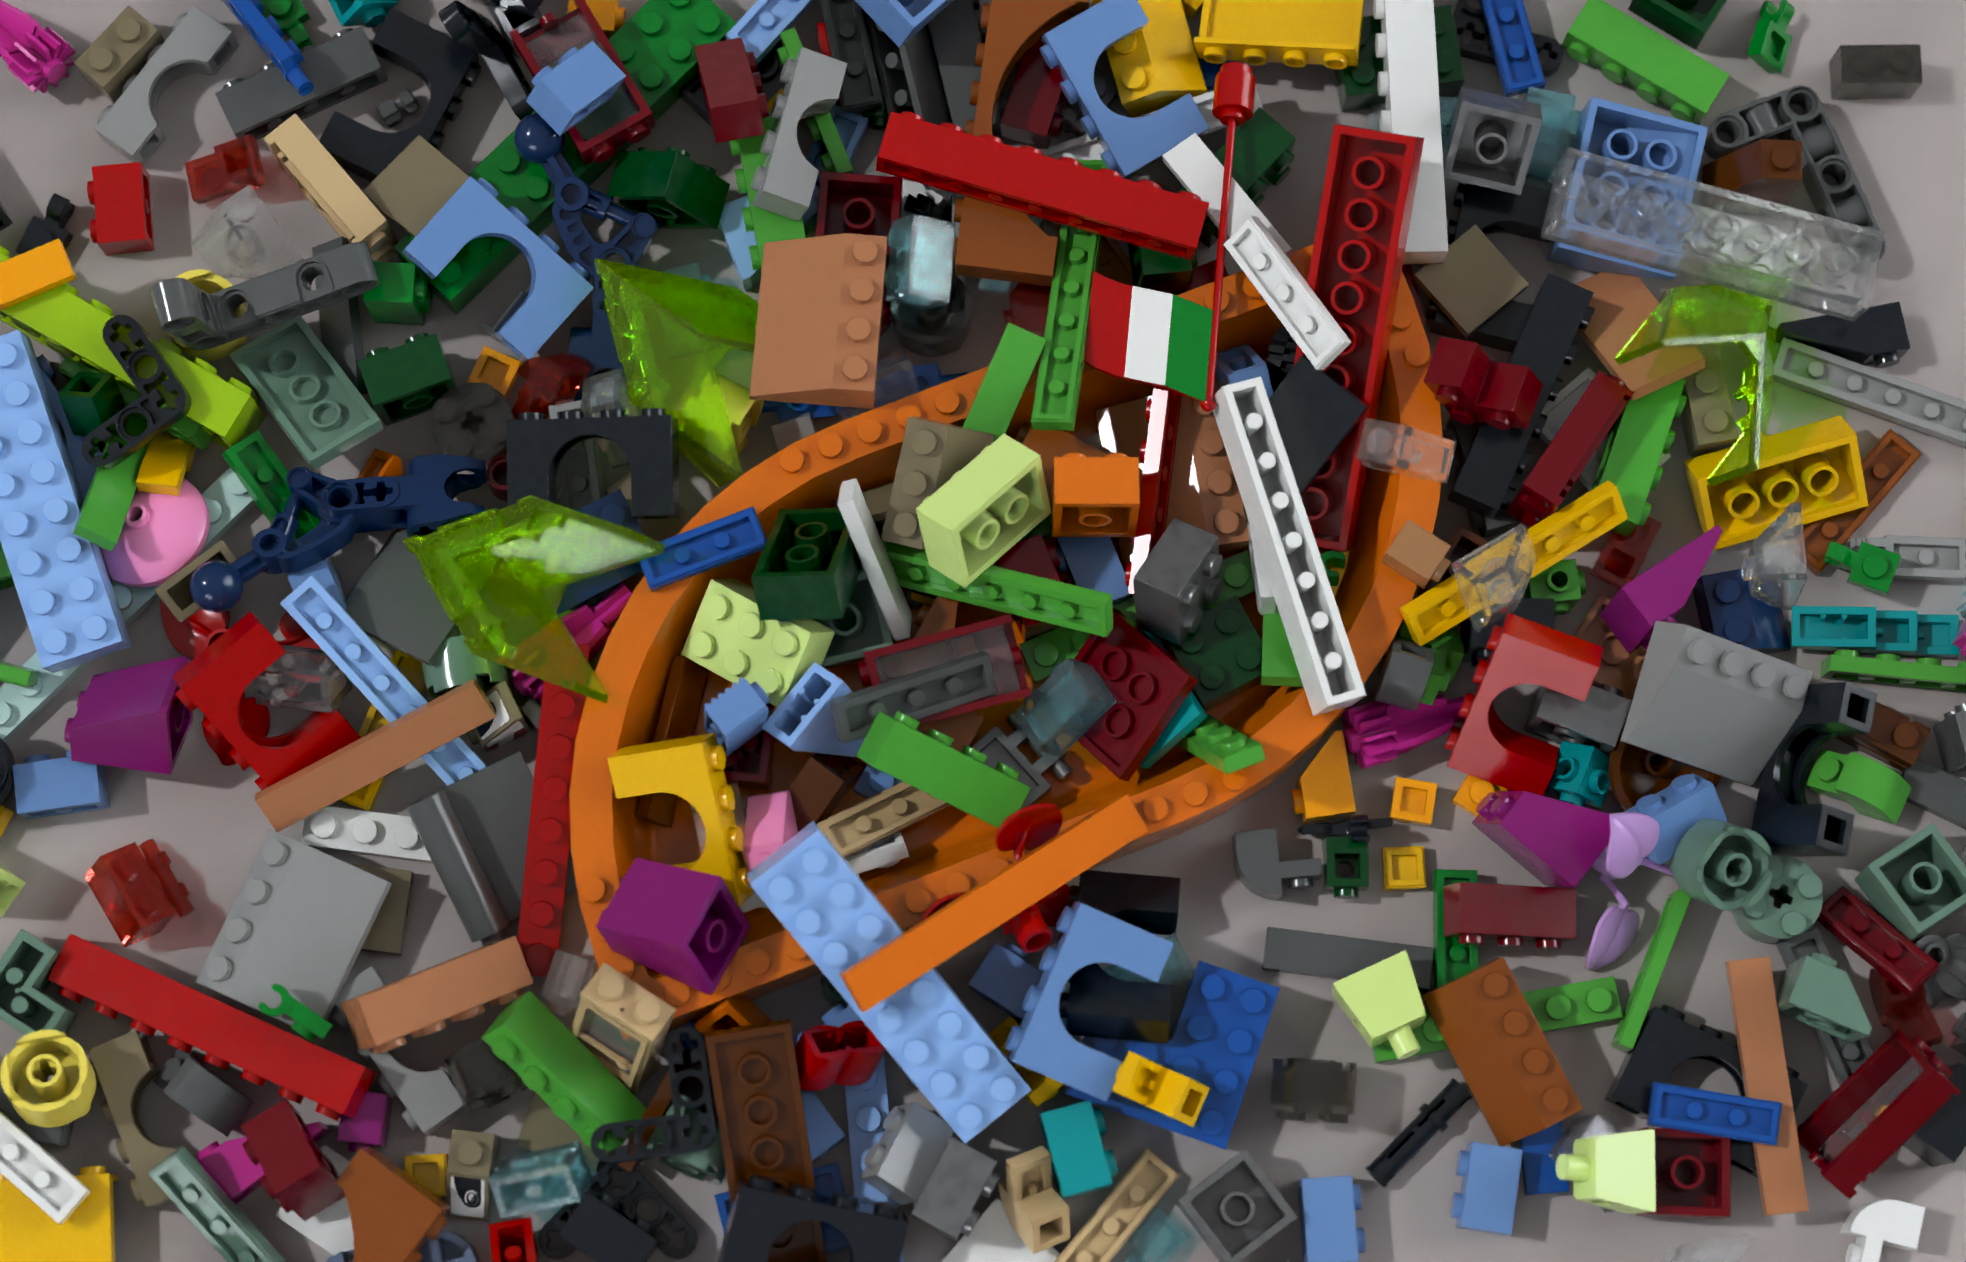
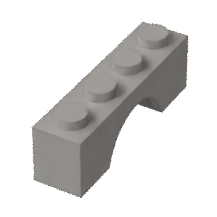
(193, 47)
(787, 177)
(428, 1096)

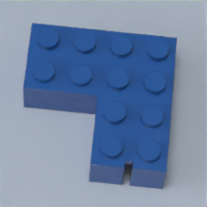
(1211, 1044)

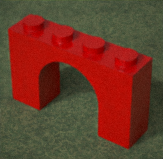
(1519, 655)
(215, 686)

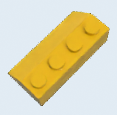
(1157, 61)
(1801, 465)

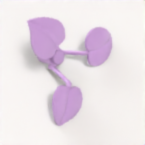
(1630, 841)

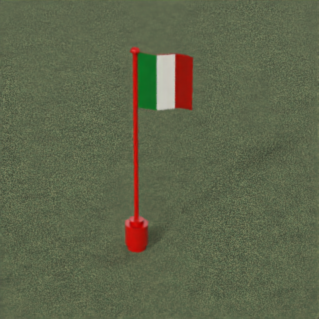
(1157, 334)

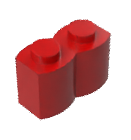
(837, 1055)

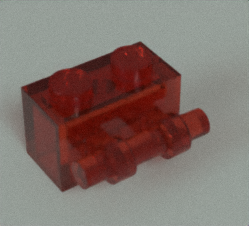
(131, 893)

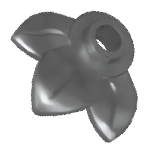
(1951, 976)

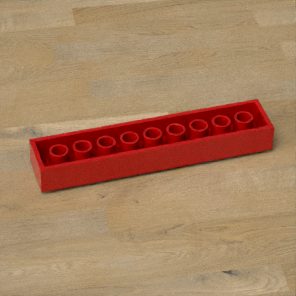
(1358, 279)

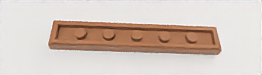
(375, 755)
(1767, 1079)

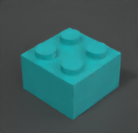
(1077, 1149)

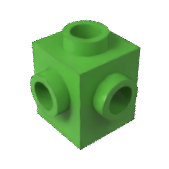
(1569, 584)

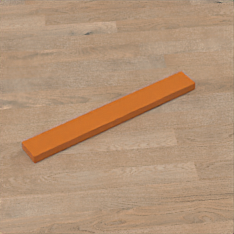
(993, 902)

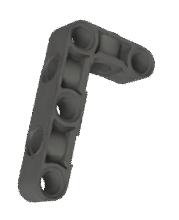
(1821, 150)
(273, 298)

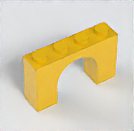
(694, 772)

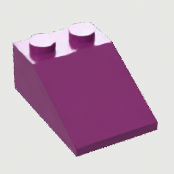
(1658, 593)

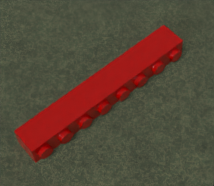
(1042, 185)
(211, 1026)

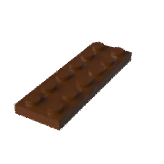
(764, 1121)

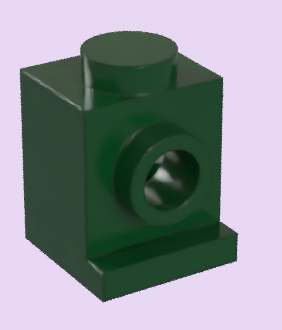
(1342, 850)

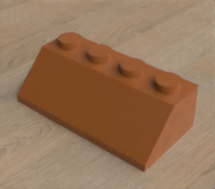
(1502, 1052)

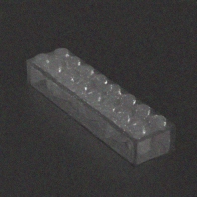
(1712, 234)

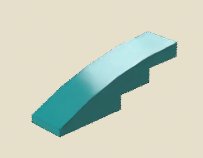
(1874, 631)

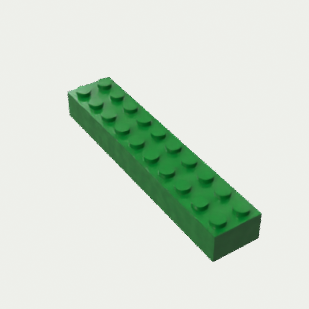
(660, 59)

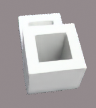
(1880, 1224)

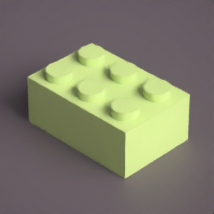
(984, 510)
(737, 644)

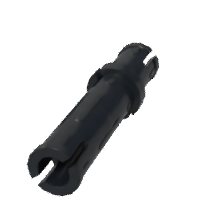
(1410, 1141)

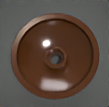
(1635, 777)

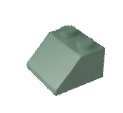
(1822, 998)

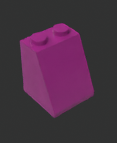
(131, 718)
(1544, 834)
(675, 923)

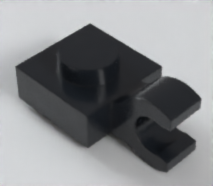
(51, 228)

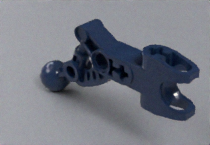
(542, 145)
(344, 507)

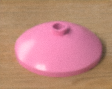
(162, 540)

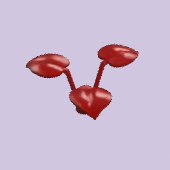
(202, 630)
(1020, 831)

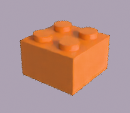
(1095, 496)

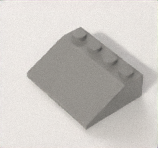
(1713, 702)
(293, 927)

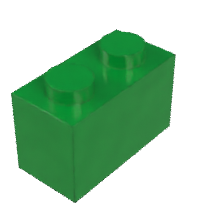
(400, 296)

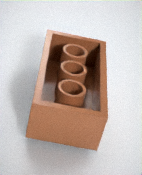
(436, 993)

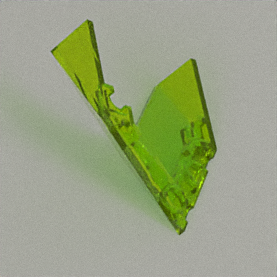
(1715, 317)
(669, 342)
(506, 577)

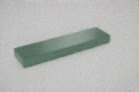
(211, 1209)

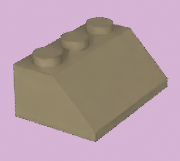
(927, 460)

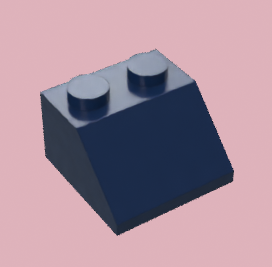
(1735, 615)

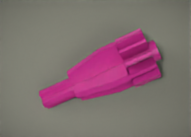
(30, 51)
(586, 626)
(1384, 731)

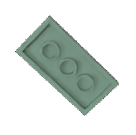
(306, 392)

